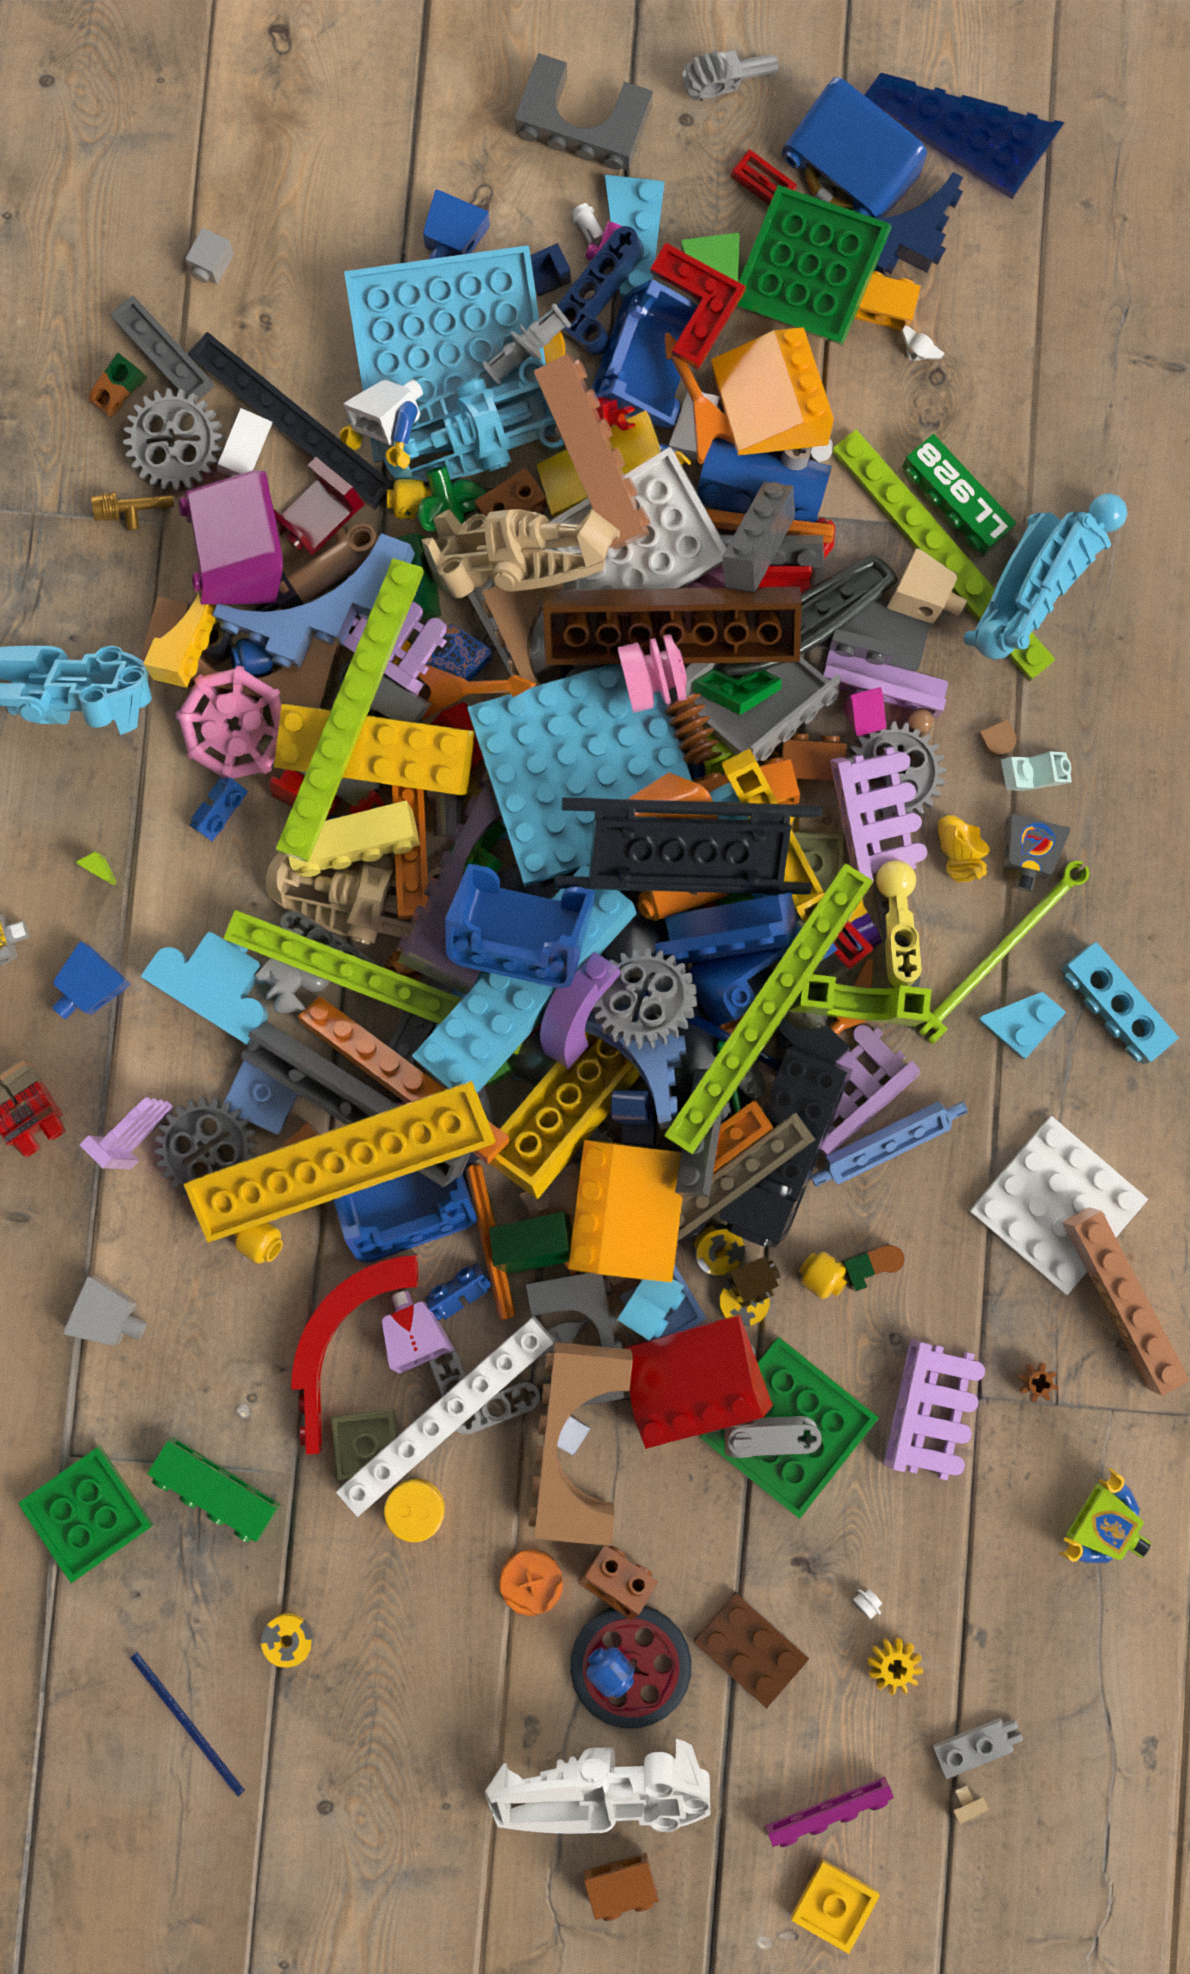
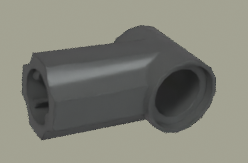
(447, 812)

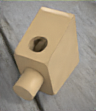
(926, 590)

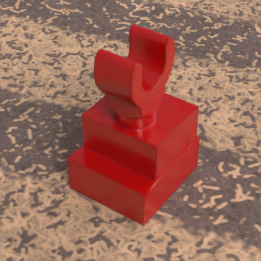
(613, 416)

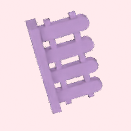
(415, 659)
(853, 804)
(868, 1085)
(116, 1147)
(908, 1421)

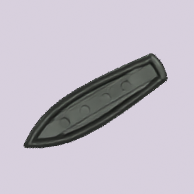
(833, 605)

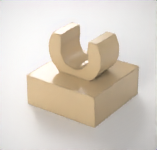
(969, 1808)

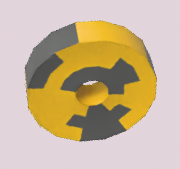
(709, 1241)
(750, 1314)
(276, 1650)

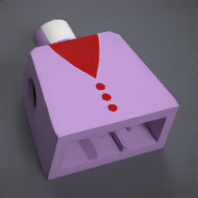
(412, 1334)

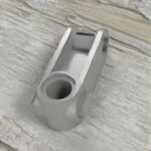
(772, 1437)

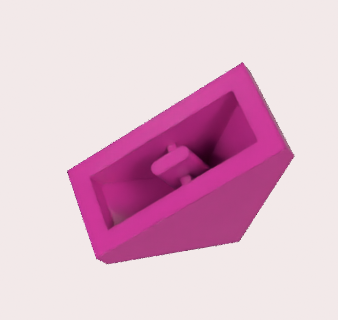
(866, 711)

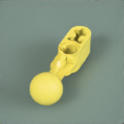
(896, 882)

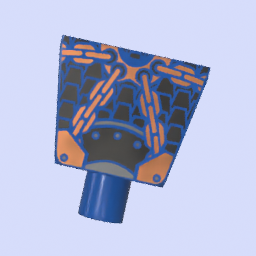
(460, 654)

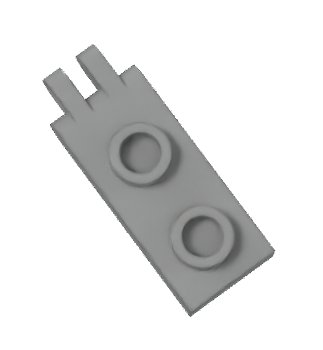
(976, 1746)

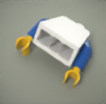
(383, 414)

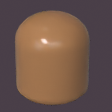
(921, 720)

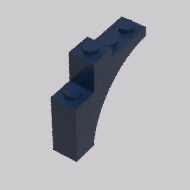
(918, 234)

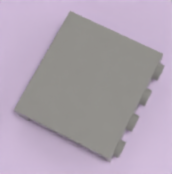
(773, 719)

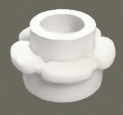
(868, 1603)

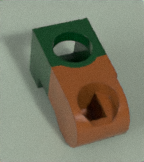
(116, 385)
(872, 1262)

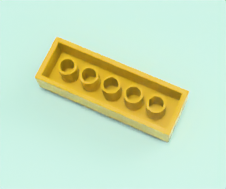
(384, 752)
(562, 1115)

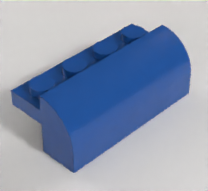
(734, 480)
(730, 929)

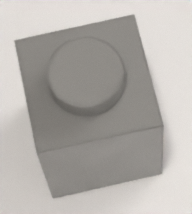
(209, 257)

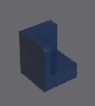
(550, 269)

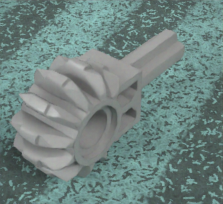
(723, 72)

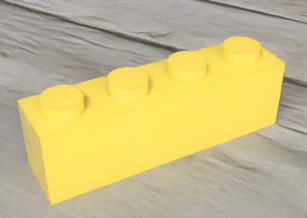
(361, 837)

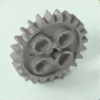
(174, 467)
(923, 778)
(671, 1005)

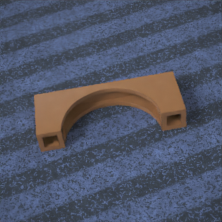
(516, 617)
(298, 686)
(576, 1377)

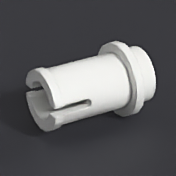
(587, 222)

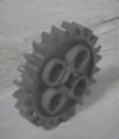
(191, 1124)

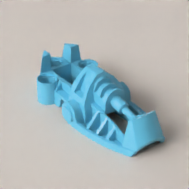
(475, 428)
(51, 686)

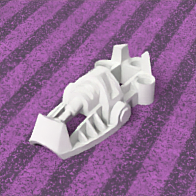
(596, 1793)

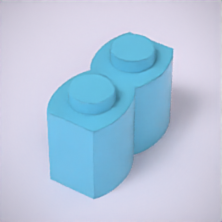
(650, 1305)

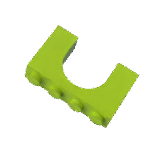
(893, 1005)

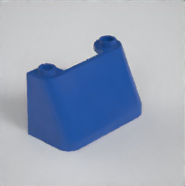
(857, 148)
(635, 361)
(516, 931)
(723, 981)
(403, 1215)

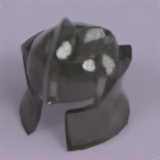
(531, 1062)

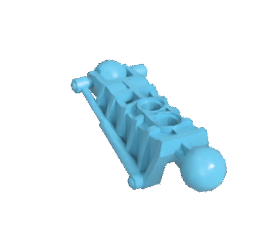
(1042, 569)

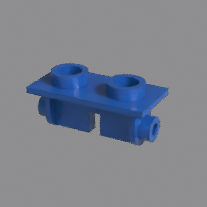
(211, 819)
(444, 1298)

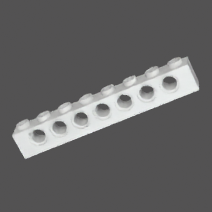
(445, 1416)

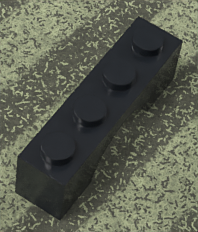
(817, 1041)

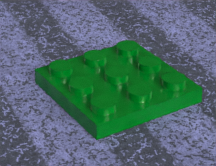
(85, 1514)

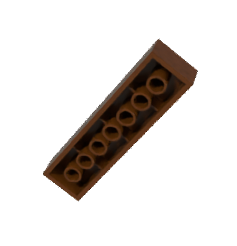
(703, 623)

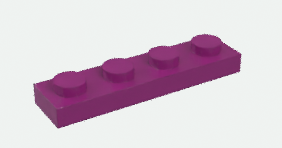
(818, 1817)

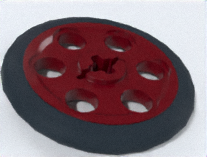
(671, 1684)

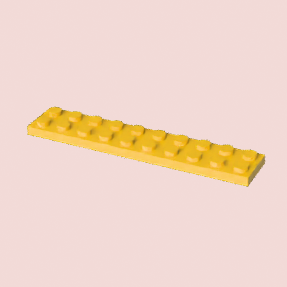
(340, 1161)

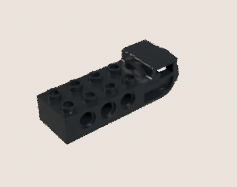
(813, 1091)

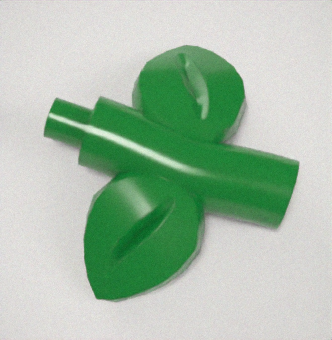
(457, 497)

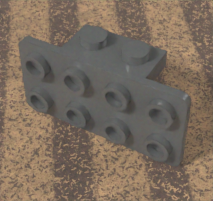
(881, 637)

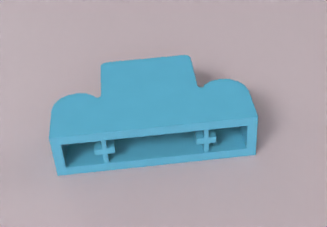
(212, 983)

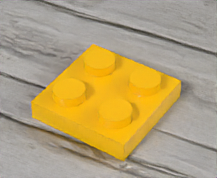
(835, 1906)

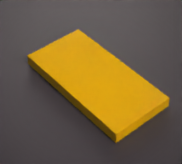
(560, 476)

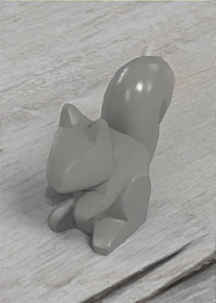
(284, 983)

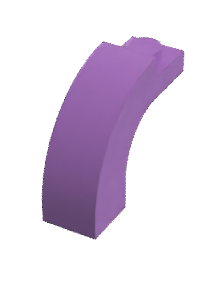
(568, 1010)

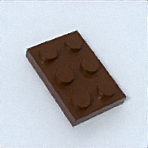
(751, 1649)

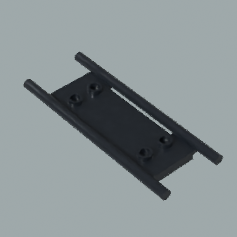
(688, 852)

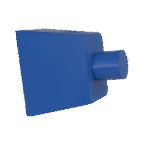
(453, 226)
(87, 982)

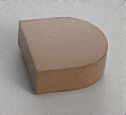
(999, 738)

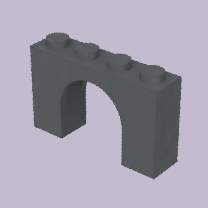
(608, 143)
(397, 704)
(584, 1294)

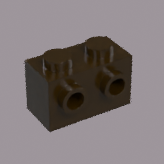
(754, 1280)

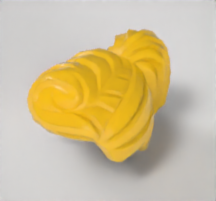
(964, 848)

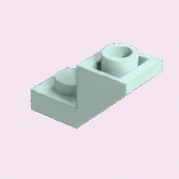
(1036, 771)

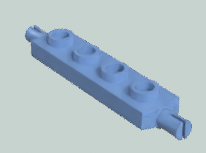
(888, 1142)

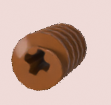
(692, 730)

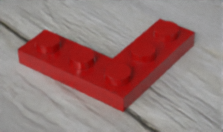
(715, 291)

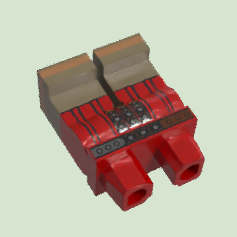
(27, 1109)

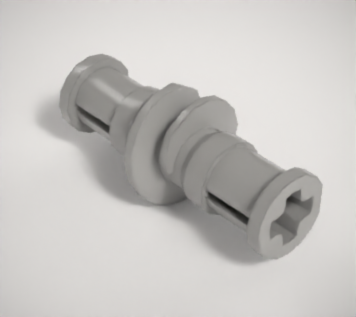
(526, 344)

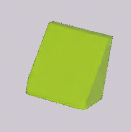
(98, 866)

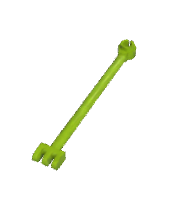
(1002, 949)

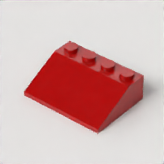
(696, 1382)

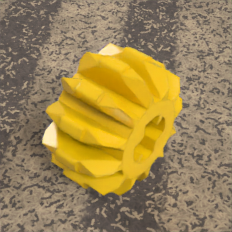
(902, 1676)

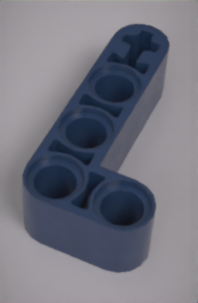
(604, 286)
(637, 1115)

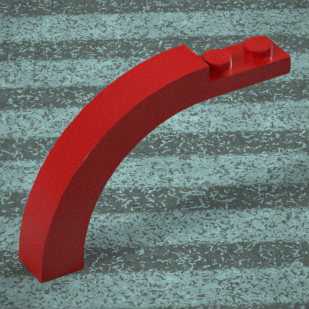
(318, 1332)

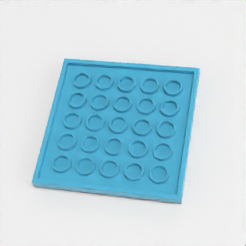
(441, 323)
(574, 743)

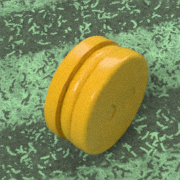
(414, 1510)

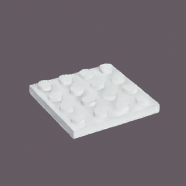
(1047, 1185)

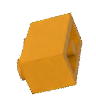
(888, 301)

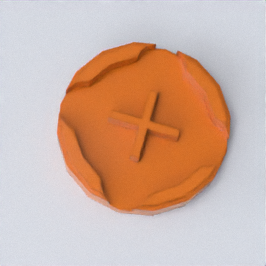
(531, 1582)

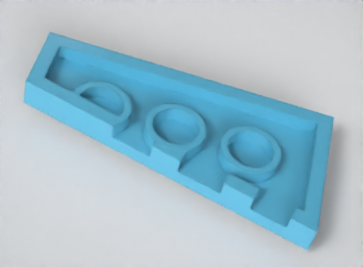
(639, 206)

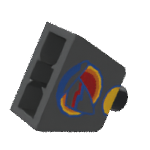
(1032, 848)

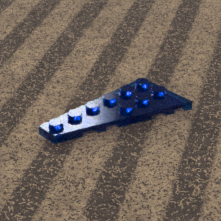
(972, 132)

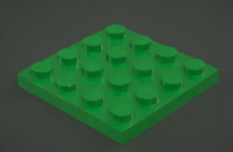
(811, 264)
(801, 1390)

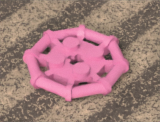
(216, 728)

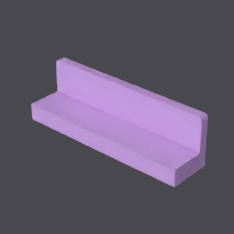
(898, 685)

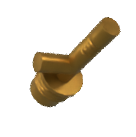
(107, 507)

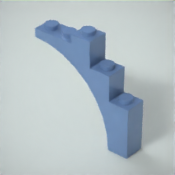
(329, 617)
(653, 1065)

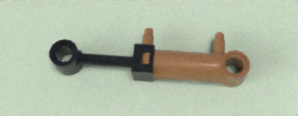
(306, 581)

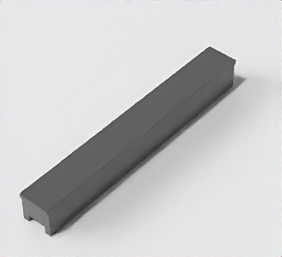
(328, 1087)

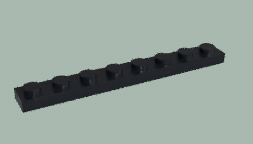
(289, 418)

